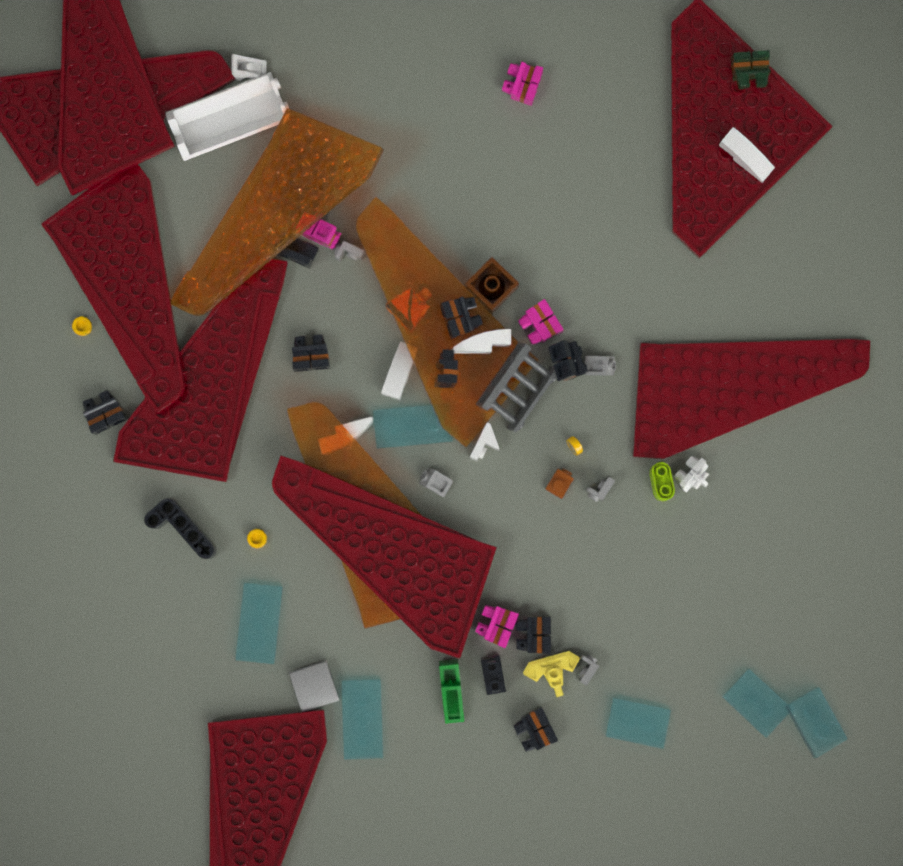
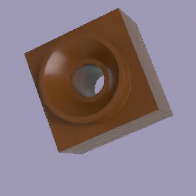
(492, 272)

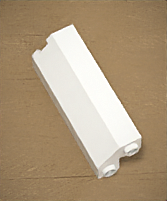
(227, 116)

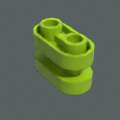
(662, 481)

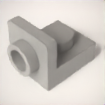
(352, 251)
(600, 365)
(435, 481)
(604, 488)
(588, 672)

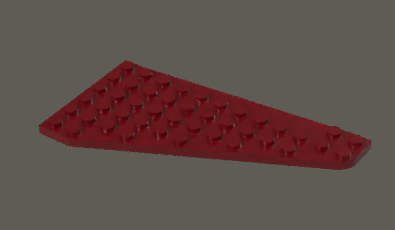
(105, 97)
(33, 103)
(119, 262)
(219, 373)
(714, 388)
(410, 562)
(260, 784)

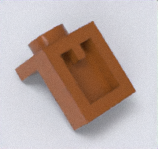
(560, 483)

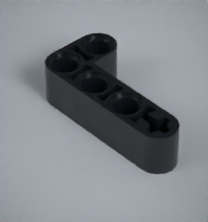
(184, 531)

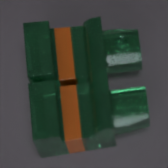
(751, 66)

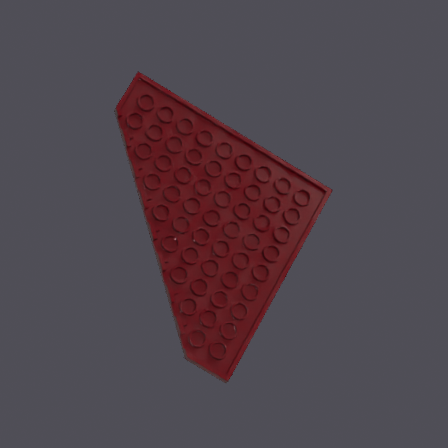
(706, 103)

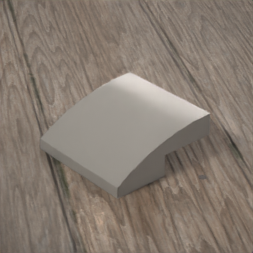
(314, 686)

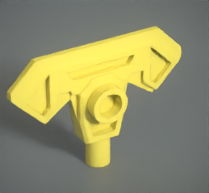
(552, 668)

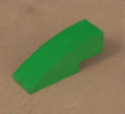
(451, 691)

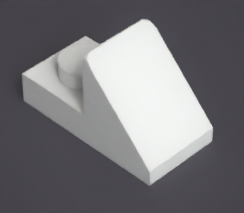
(247, 67)
(486, 438)

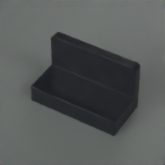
(300, 253)

